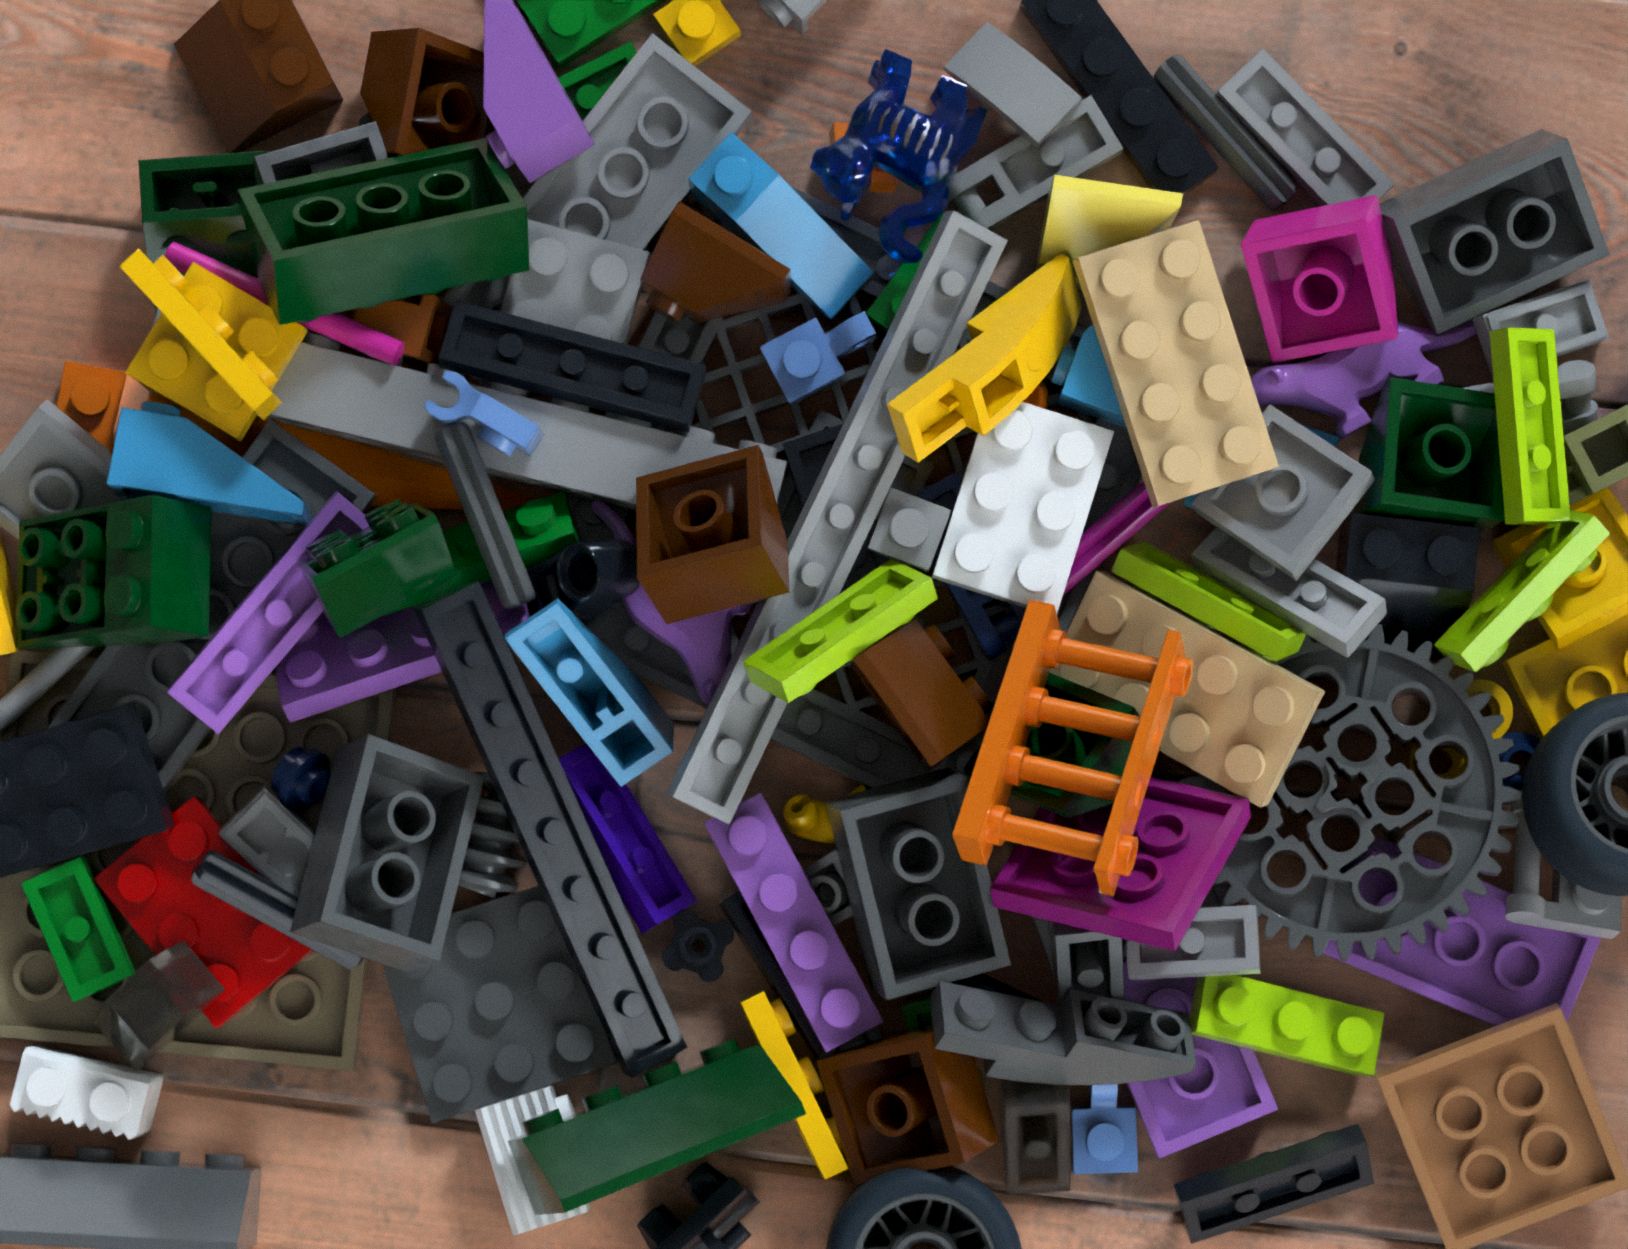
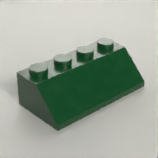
(385, 230)
(651, 1128)

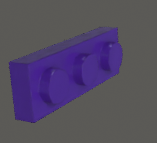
(628, 843)

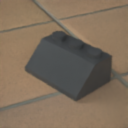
(1493, 229)

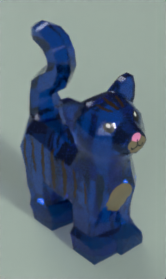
(904, 143)

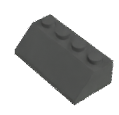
(127, 1202)

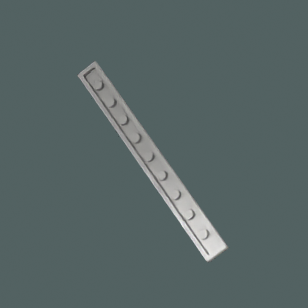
(838, 509)

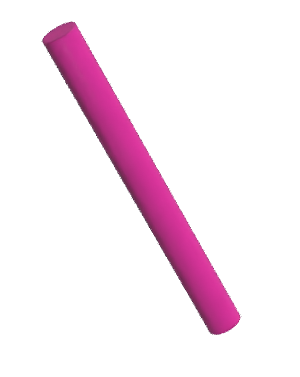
(332, 325)

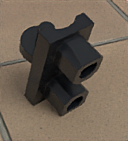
(713, 1224)

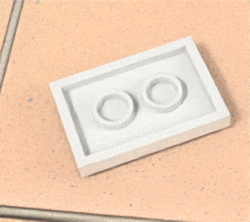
(1023, 506)

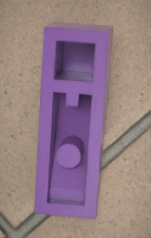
(525, 98)

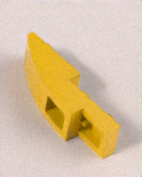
(995, 372)

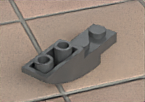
(1072, 1043)

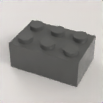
(387, 854)
(910, 894)

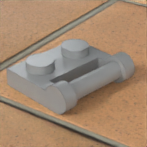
(1571, 906)

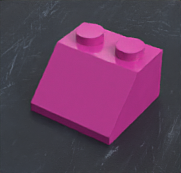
(1322, 278)

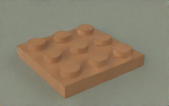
(1503, 1129)

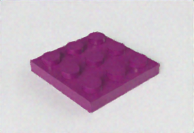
(1181, 850)

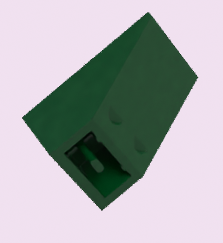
(198, 206)
(378, 566)
(114, 575)

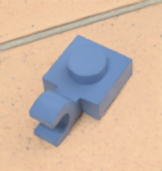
(808, 358)
(499, 425)
(1103, 1134)

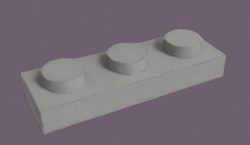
(1301, 134)
(1318, 603)

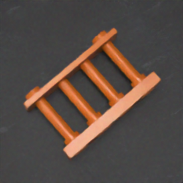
(1025, 704)

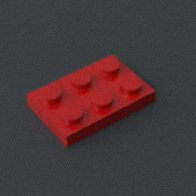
(164, 907)

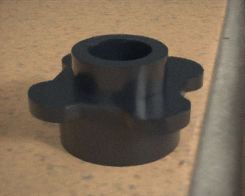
(715, 937)

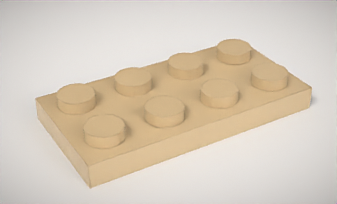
(1175, 363)
(1239, 708)

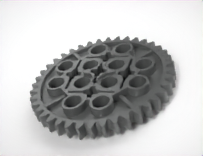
(1461, 810)

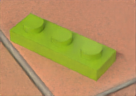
(1529, 426)
(1522, 591)
(1207, 601)
(840, 630)
(1287, 1023)

